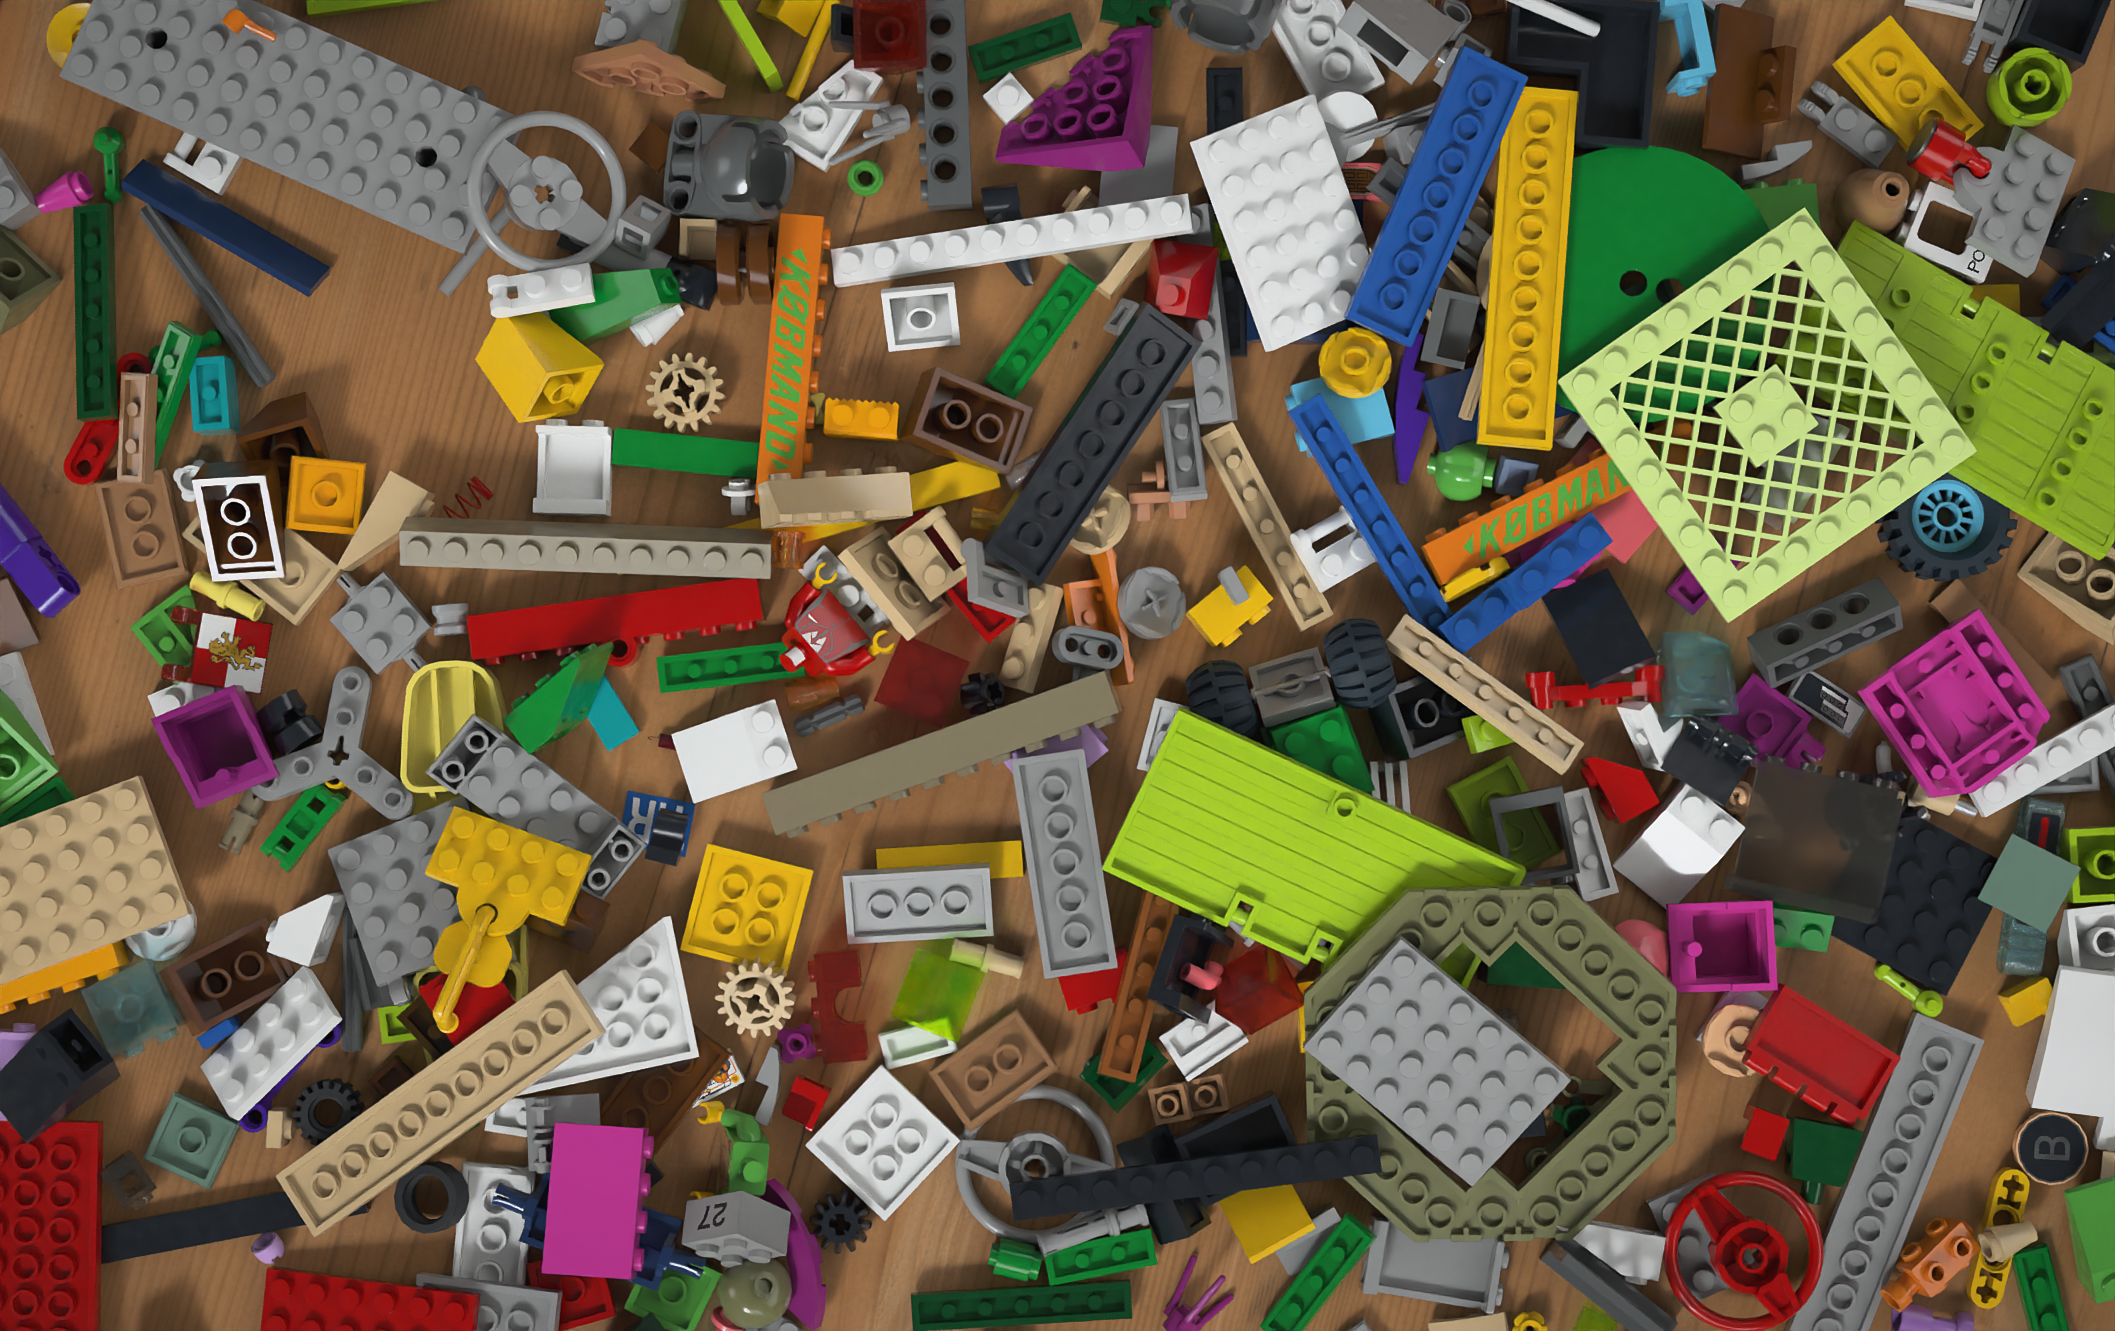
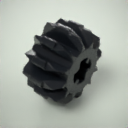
(851, 1215)

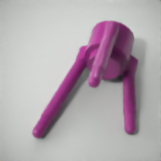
(1185, 1317)

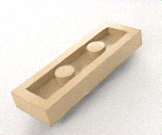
(1031, 638)

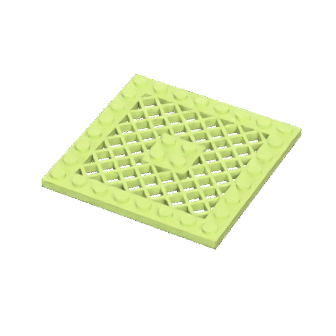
(1767, 415)

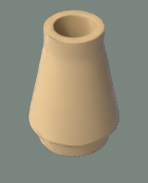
(2005, 1240)

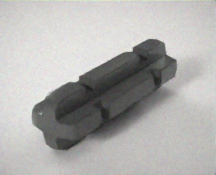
(829, 715)

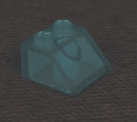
(1696, 675)

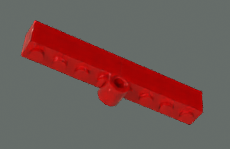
(616, 619)

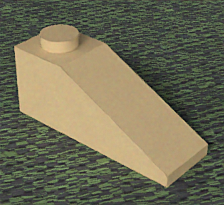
(384, 518)

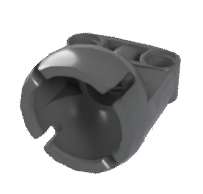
(1226, 24)
(727, 167)

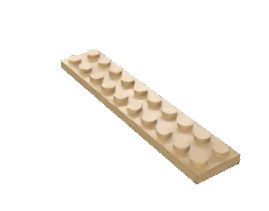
(441, 1103)

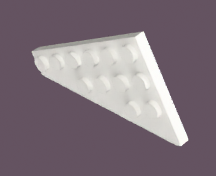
(641, 1007)

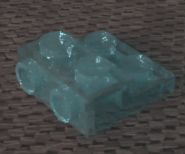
(133, 1010)

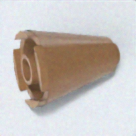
(1872, 198)

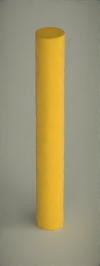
(811, 52)

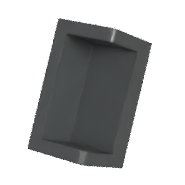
(1450, 328)

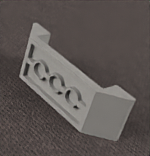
(535, 798)

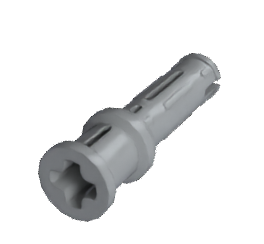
(1107, 1221)

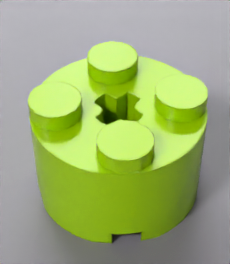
(2028, 69)

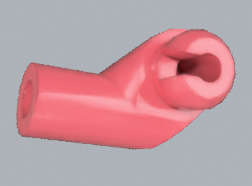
(1203, 979)

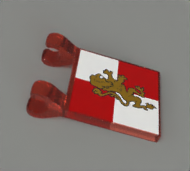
(223, 651)

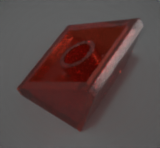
(890, 36)
(1257, 990)

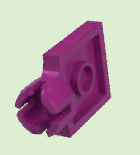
(1773, 724)

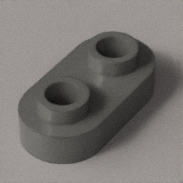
(1085, 648)

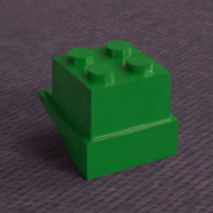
(1323, 743)

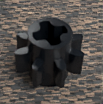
(982, 693)

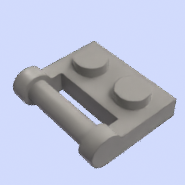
(991, 587)

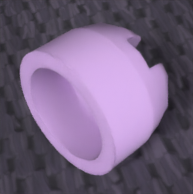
(268, 1247)

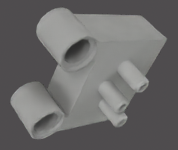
(1405, 32)

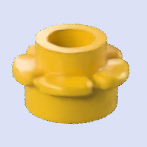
(1527, 1319)

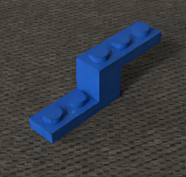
(1524, 584)

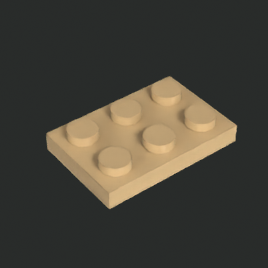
(890, 584)

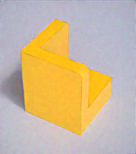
(2026, 1000)

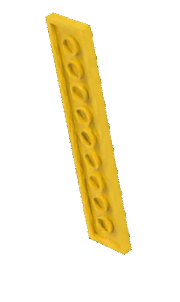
(1527, 272)

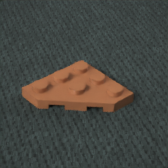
(649, 70)

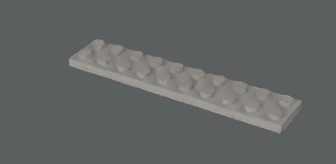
(1889, 1175)

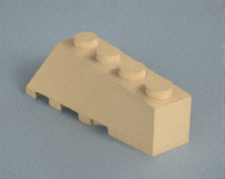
(834, 499)

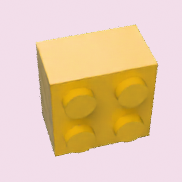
(1220, 619)

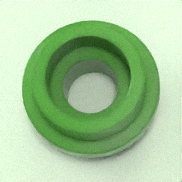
(859, 168)

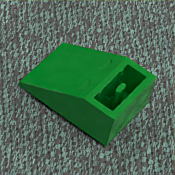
(559, 700)

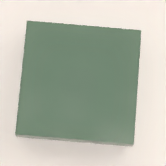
(2029, 883)
(192, 1140)

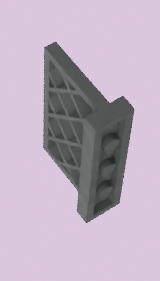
(1605, 1287)

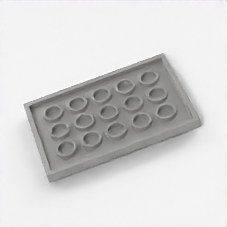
(1436, 1061)

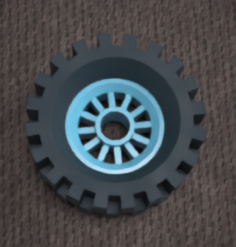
(1960, 558)

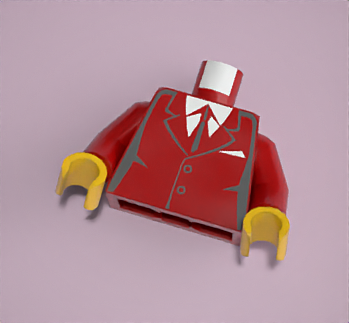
(825, 635)

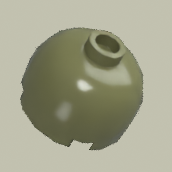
(755, 1293)

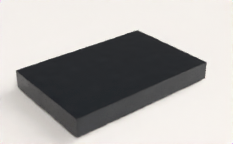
(1598, 629)

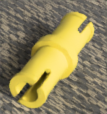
(227, 595)

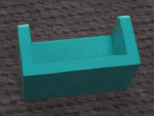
(214, 396)

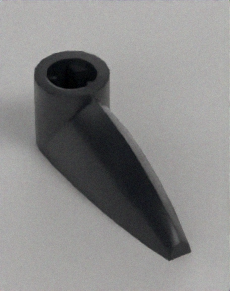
(1001, 205)

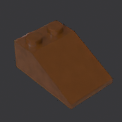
(965, 422)
(242, 519)
(226, 977)

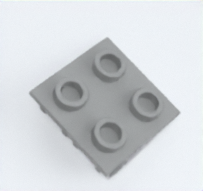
(541, 1119)

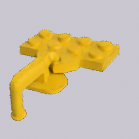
(498, 871)

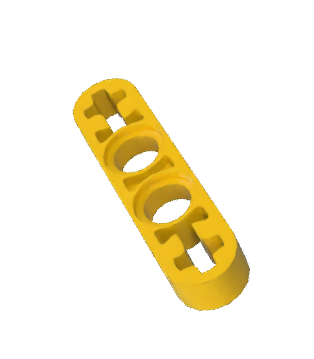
(1992, 1206)

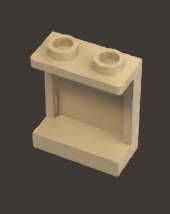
(1104, 265)

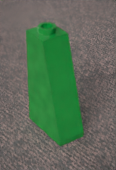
(620, 302)

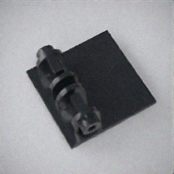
(1709, 758)

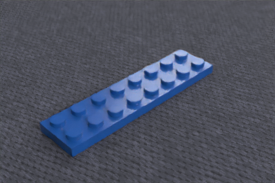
(1435, 196)

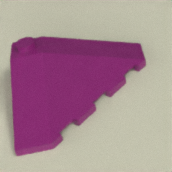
(1097, 117)

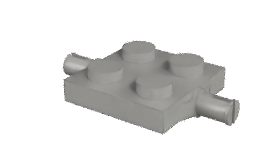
(381, 622)

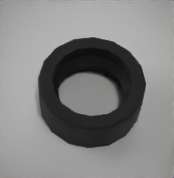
(457, 1193)

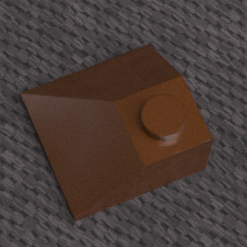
(282, 431)

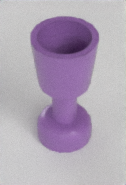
(1921, 1318)

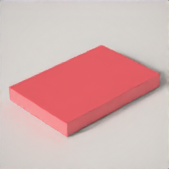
(1622, 518)

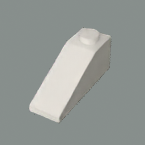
(1624, 1248)

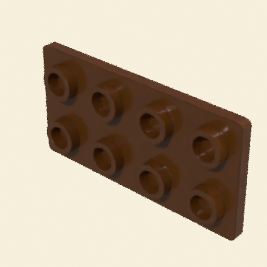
(1749, 83)

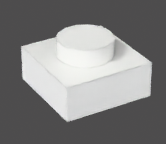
(1008, 98)

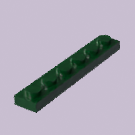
(95, 312)
(1021, 1305)

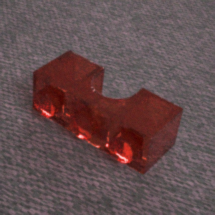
(838, 1037)

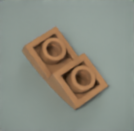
(1189, 1099)

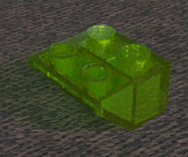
(937, 995)

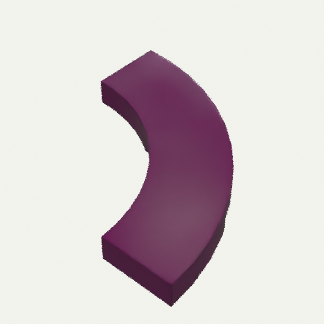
(803, 1260)

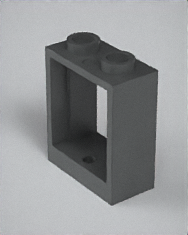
(1554, 794)

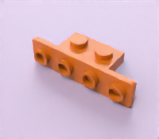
(1095, 607)

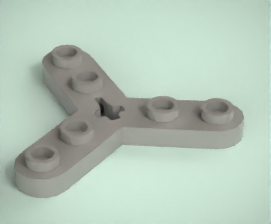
(360, 772)

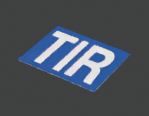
(642, 811)

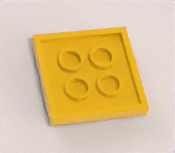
(746, 908)

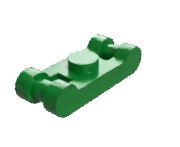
(302, 825)

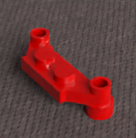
(1646, 685)

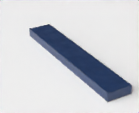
(225, 227)

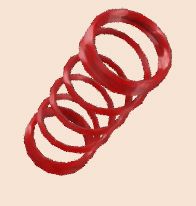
(480, 488)

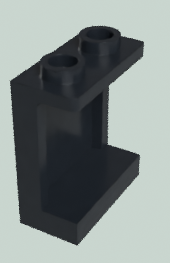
(1186, 942)

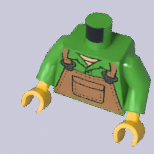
(742, 1151)

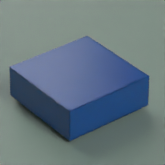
(220, 1032)

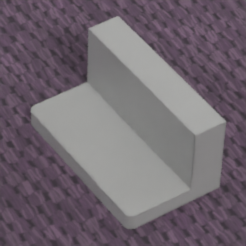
(1300, 1251)

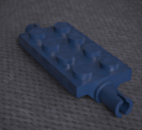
(658, 1241)

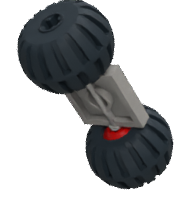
(1296, 682)

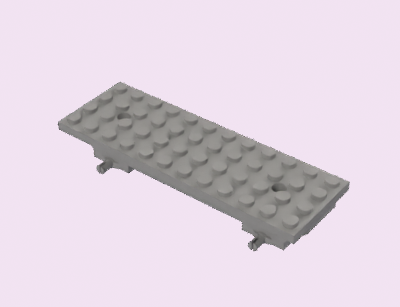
(296, 106)

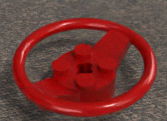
(1733, 1234)

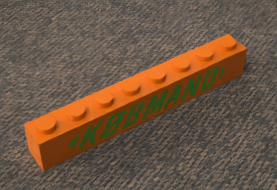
(793, 347)
(1539, 509)

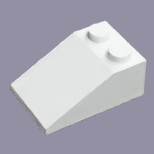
(734, 751)
(1678, 845)

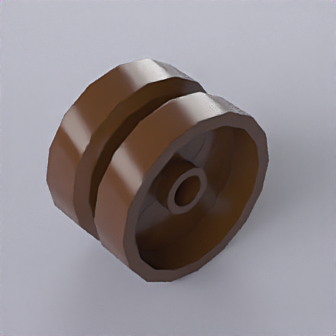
(745, 264)

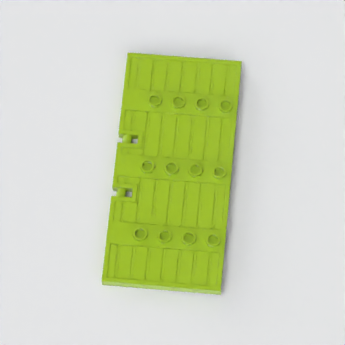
(2035, 424)
(1302, 848)

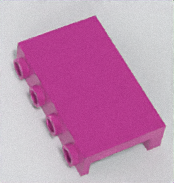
(597, 1200)

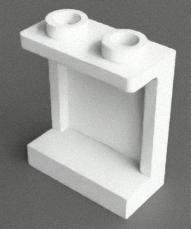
(574, 469)

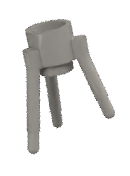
(886, 123)

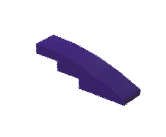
(1406, 419)

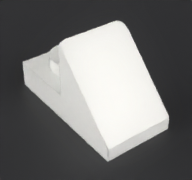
(1649, 732)

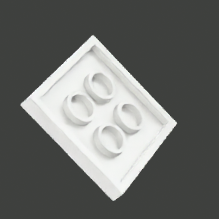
(883, 1142)

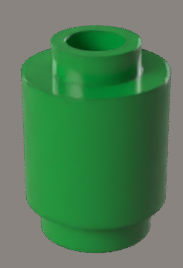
(1015, 1259)

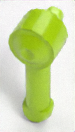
(1923, 1001)

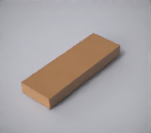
(137, 428)

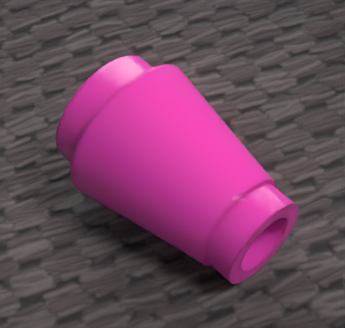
(66, 192)

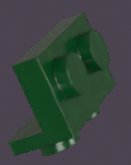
(1120, 1092)

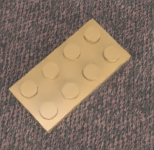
(306, 579)

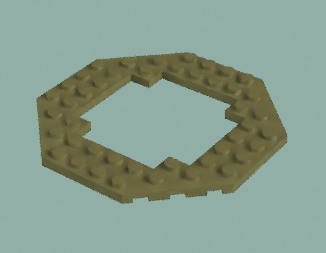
(1601, 1153)

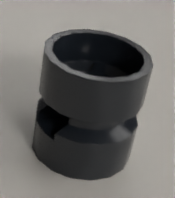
(295, 735)

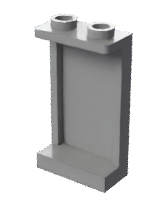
(1434, 1270)

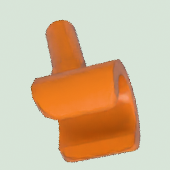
(238, 20)

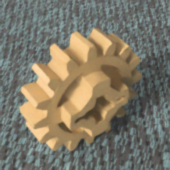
(701, 389)
(770, 1004)

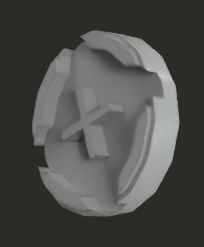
(1151, 603)

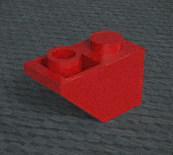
(1622, 788)

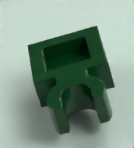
(1126, 12)

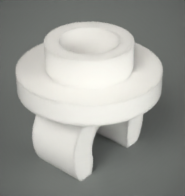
(740, 493)

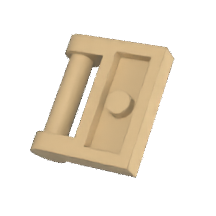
(922, 558)

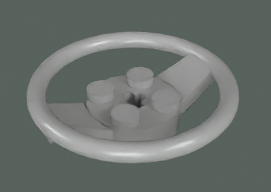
(562, 210)
(1006, 1160)

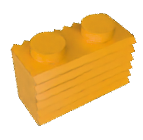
(862, 420)

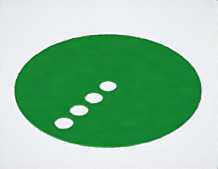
(1668, 221)

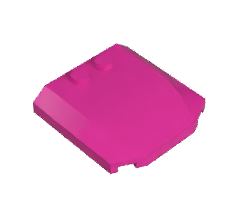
(1957, 708)

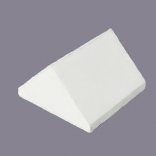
(921, 316)

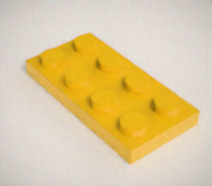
(1902, 84)

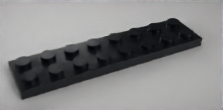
(1091, 443)

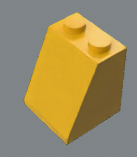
(537, 367)

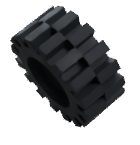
(310, 1098)

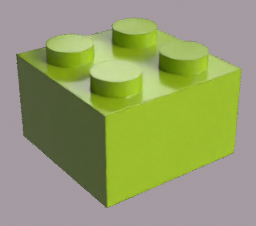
(2095, 854)

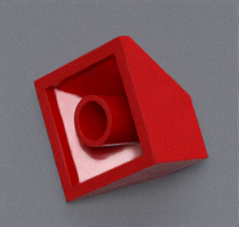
(1181, 278)

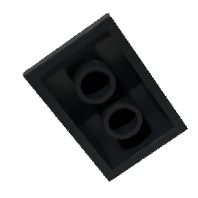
(1417, 719)

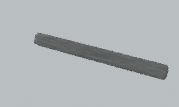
(207, 295)

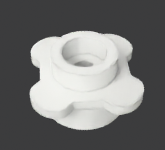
(184, 477)

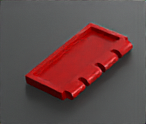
(1813, 1047)

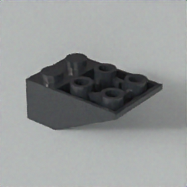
(2081, 232)
(53, 1075)

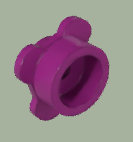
(787, 1038)

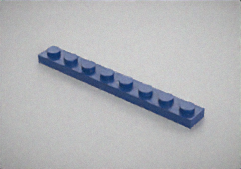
(1370, 513)

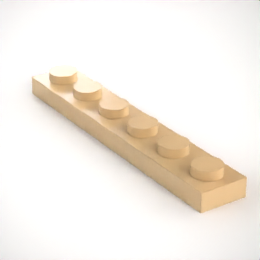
(1265, 525)
(1483, 694)

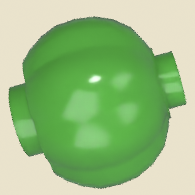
(1462, 471)

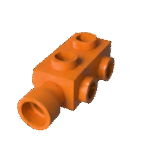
(1931, 1261)

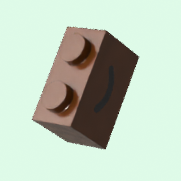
(582, 925)

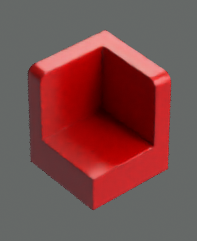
(806, 1101)
(1763, 1132)

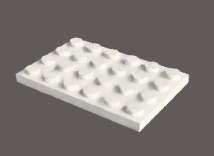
(1285, 219)

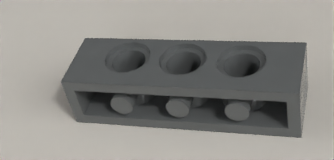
(1825, 632)

